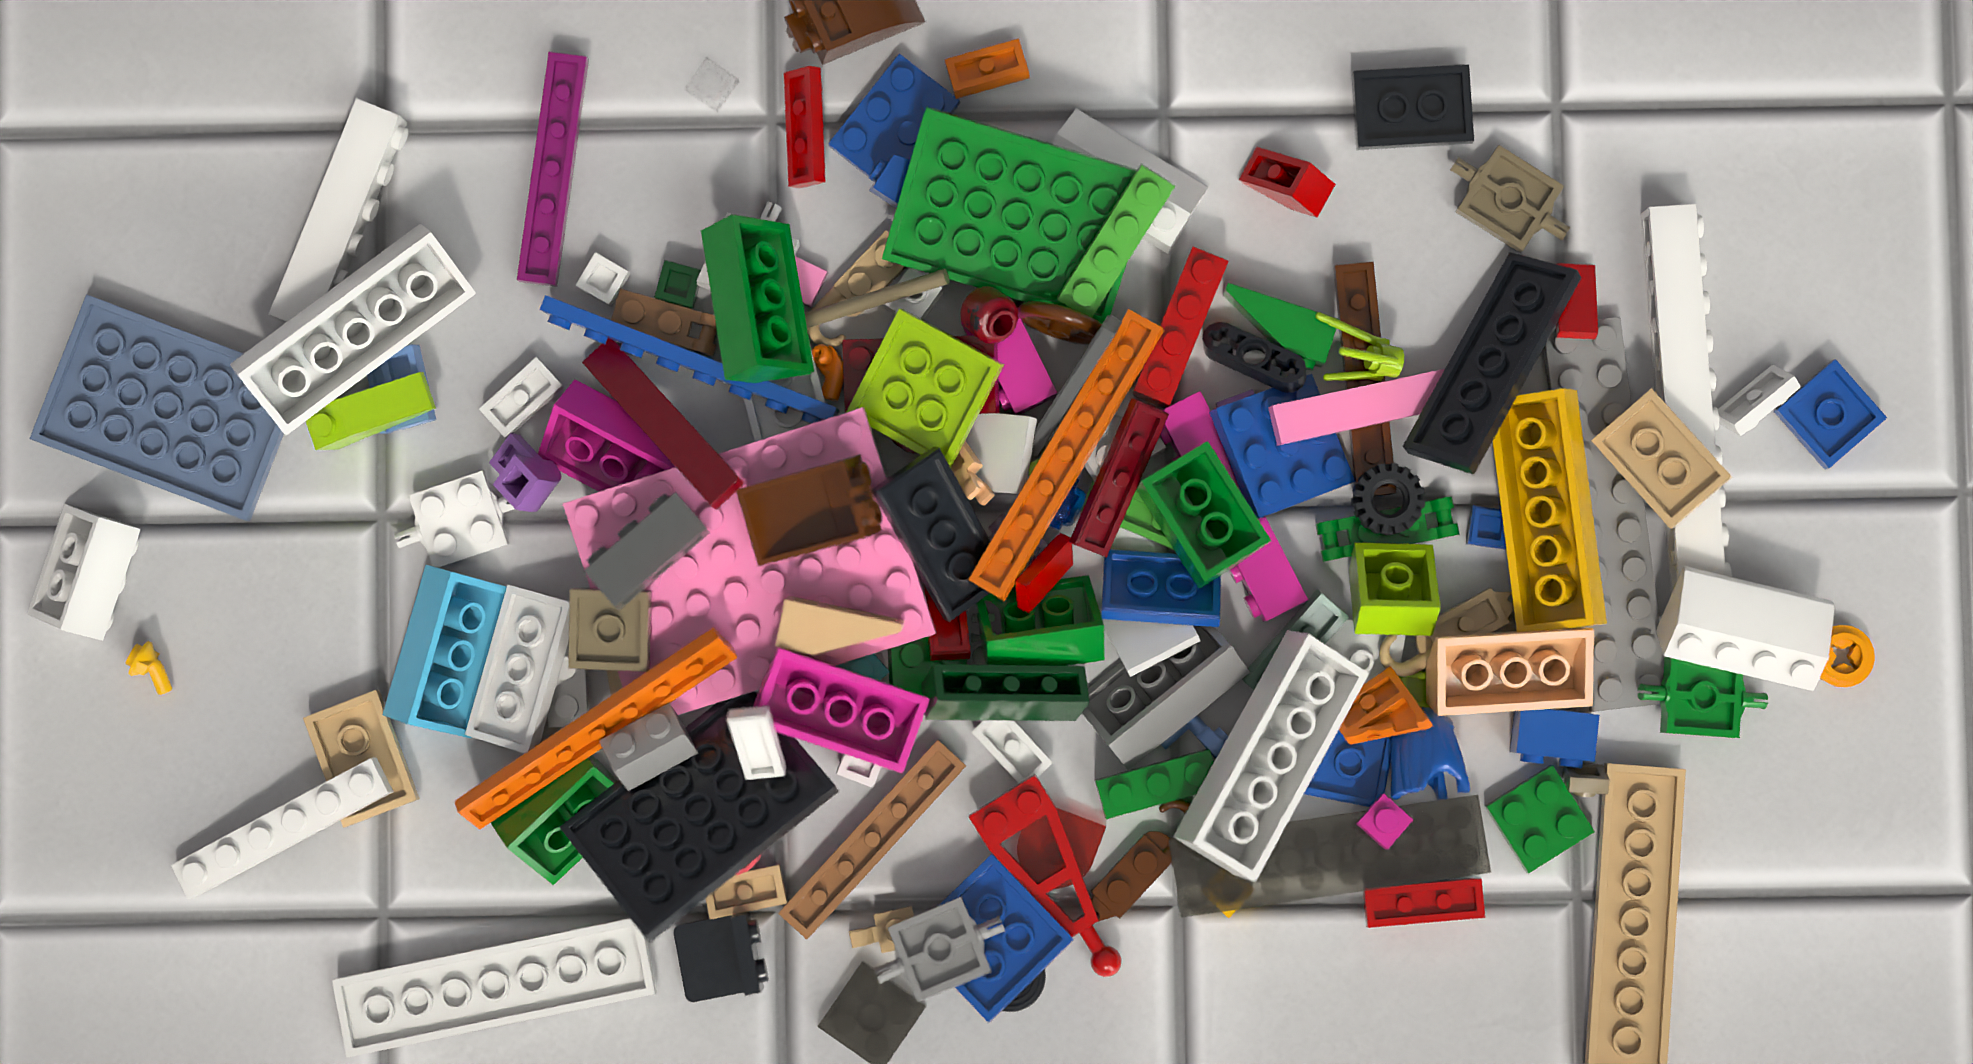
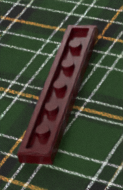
(663, 424)

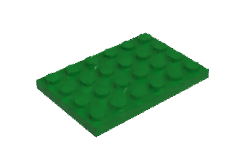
(1001, 209)

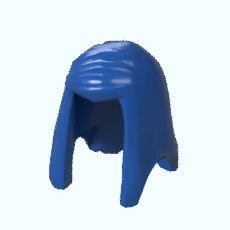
(1423, 758)

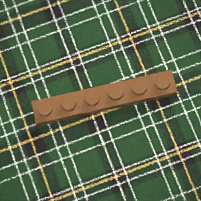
(872, 839)

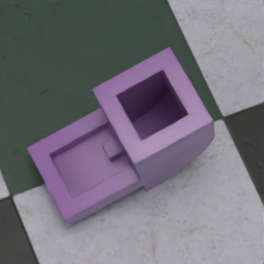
(524, 475)

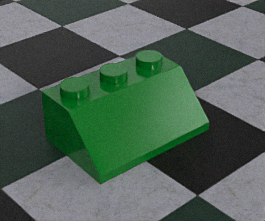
(1203, 514)
(1057, 632)
(533, 825)

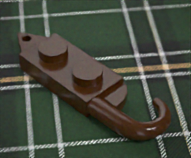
(1134, 871)

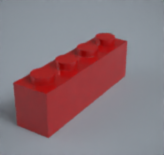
(1181, 327)

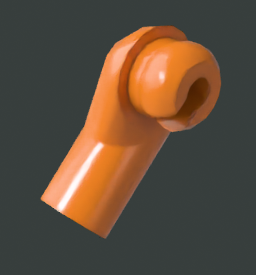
(831, 366)

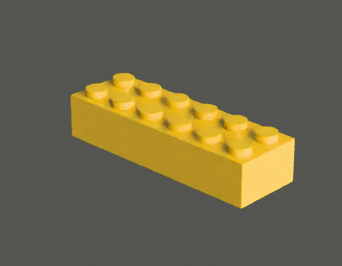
(1548, 514)

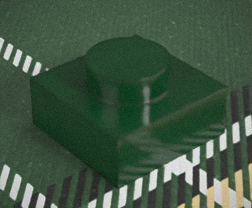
(678, 284)

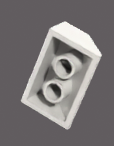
(84, 572)

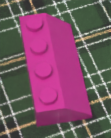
(598, 441)
(841, 709)

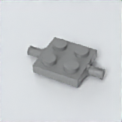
(939, 949)

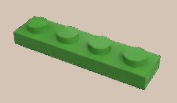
(1116, 241)

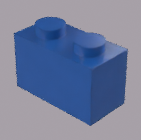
(1555, 734)

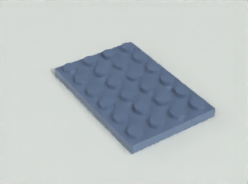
(159, 409)

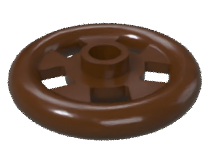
(1059, 321)

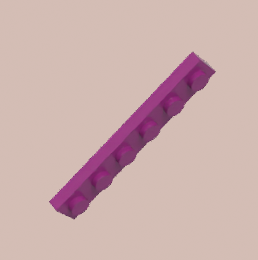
(552, 169)

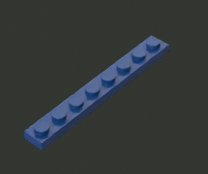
(673, 357)

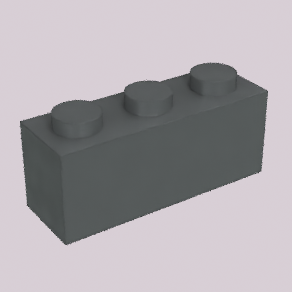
(645, 550)

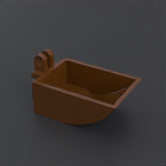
(847, 26)
(810, 510)

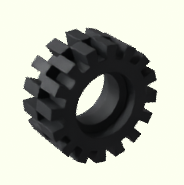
(1405, 482)

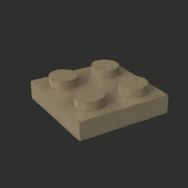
(609, 637)

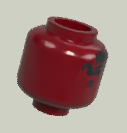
(989, 314)

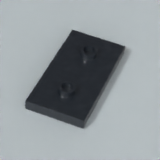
(936, 530)

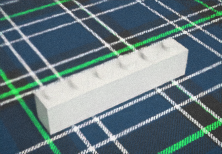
(341, 208)

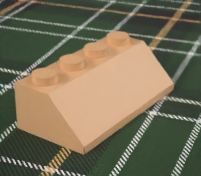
(1510, 671)

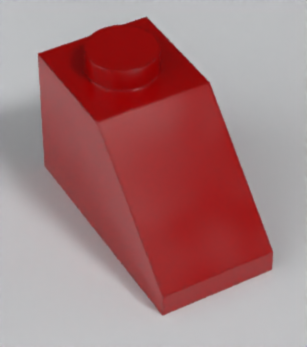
(1288, 181)

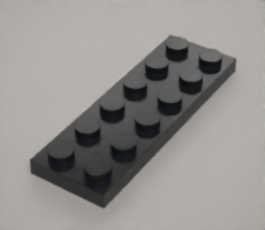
(1492, 362)

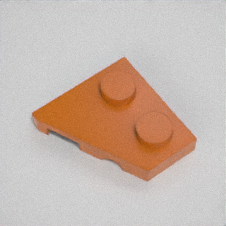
(1383, 710)

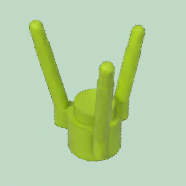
(1380, 358)

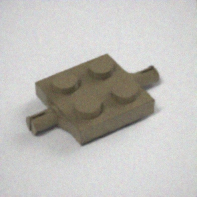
(1509, 198)

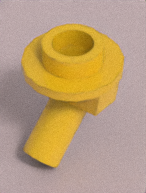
(144, 660)

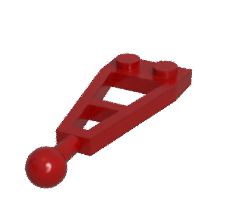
(1016, 811)

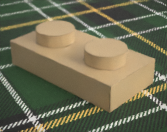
(748, 892)

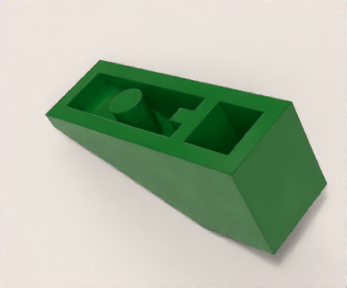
(1284, 324)

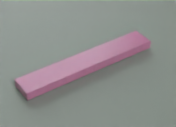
(1352, 408)

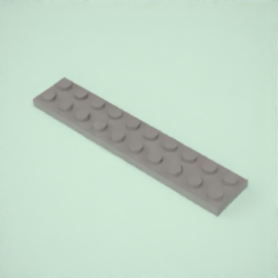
(1627, 646)

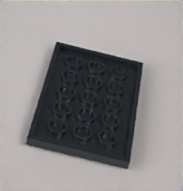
(694, 823)

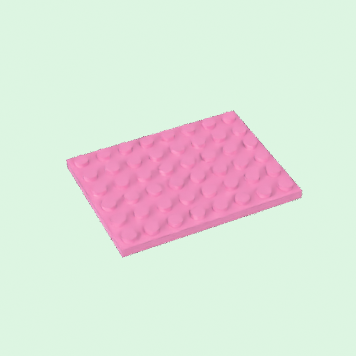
(720, 578)

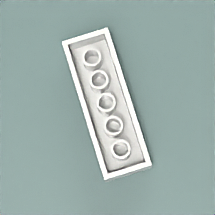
(353, 328)
(1271, 755)

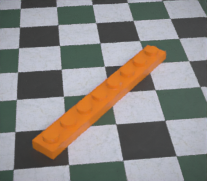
(1066, 455)
(582, 736)

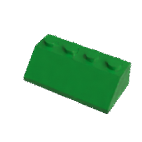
(756, 299)

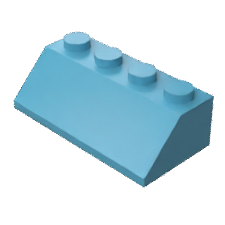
(444, 651)

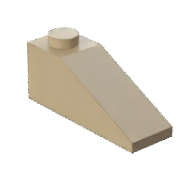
(822, 627)

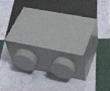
(648, 747)

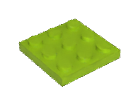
(925, 386)

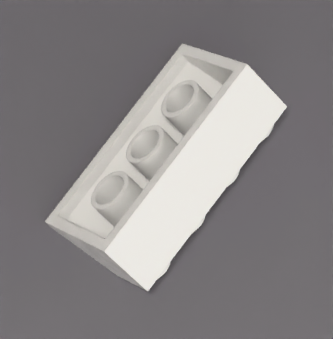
(1095, 139)
(1747, 628)

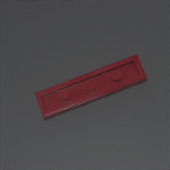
(1119, 477)

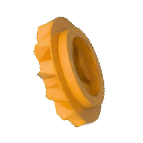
(1860, 656)

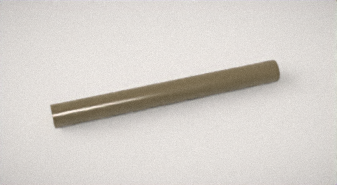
(877, 298)

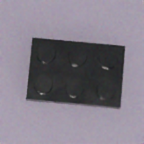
(1412, 107)

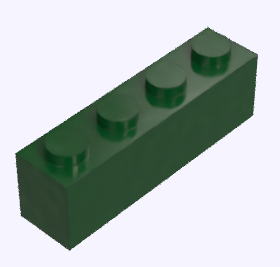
(1005, 692)

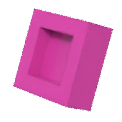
(1384, 821)

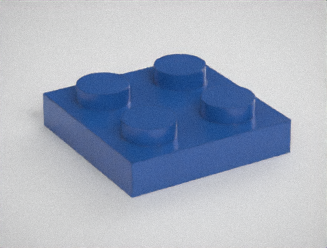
(1830, 414)

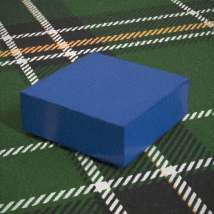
(1486, 528)

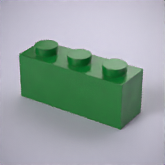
(1153, 783)

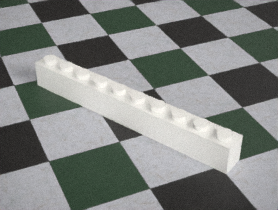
(1682, 368)

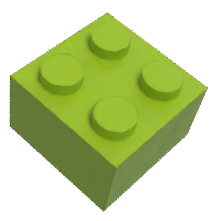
(1394, 589)

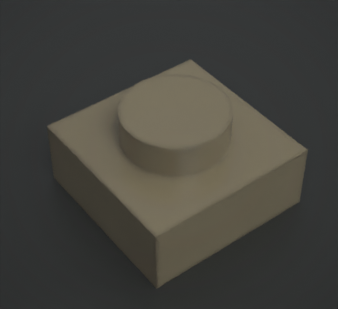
(1587, 780)

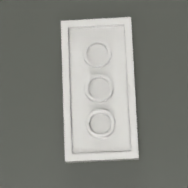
(520, 670)

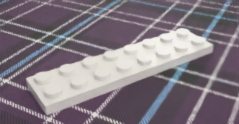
(493, 986)

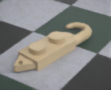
(864, 276)
(1474, 616)

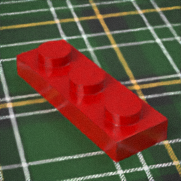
(804, 127)
(1424, 903)

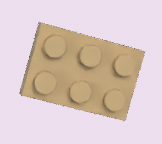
(1661, 458)
(354, 733)

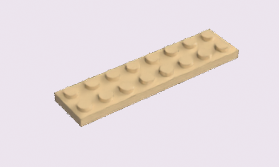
(1635, 915)

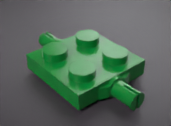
(1701, 699)

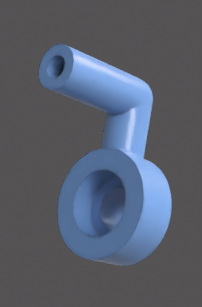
(1210, 739)

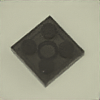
(871, 1016)

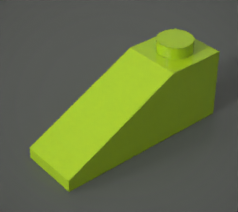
(370, 412)

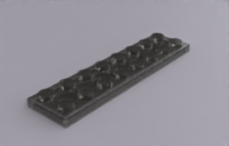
(1339, 858)

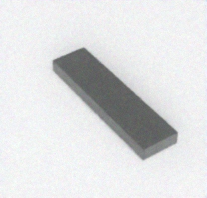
(1075, 382)

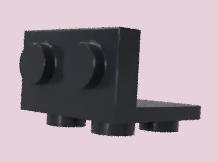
(720, 957)

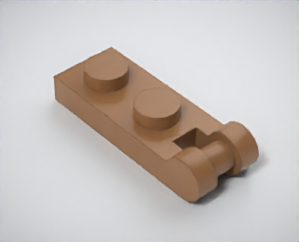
(665, 321)

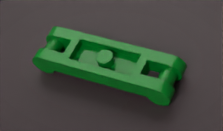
(1358, 534)

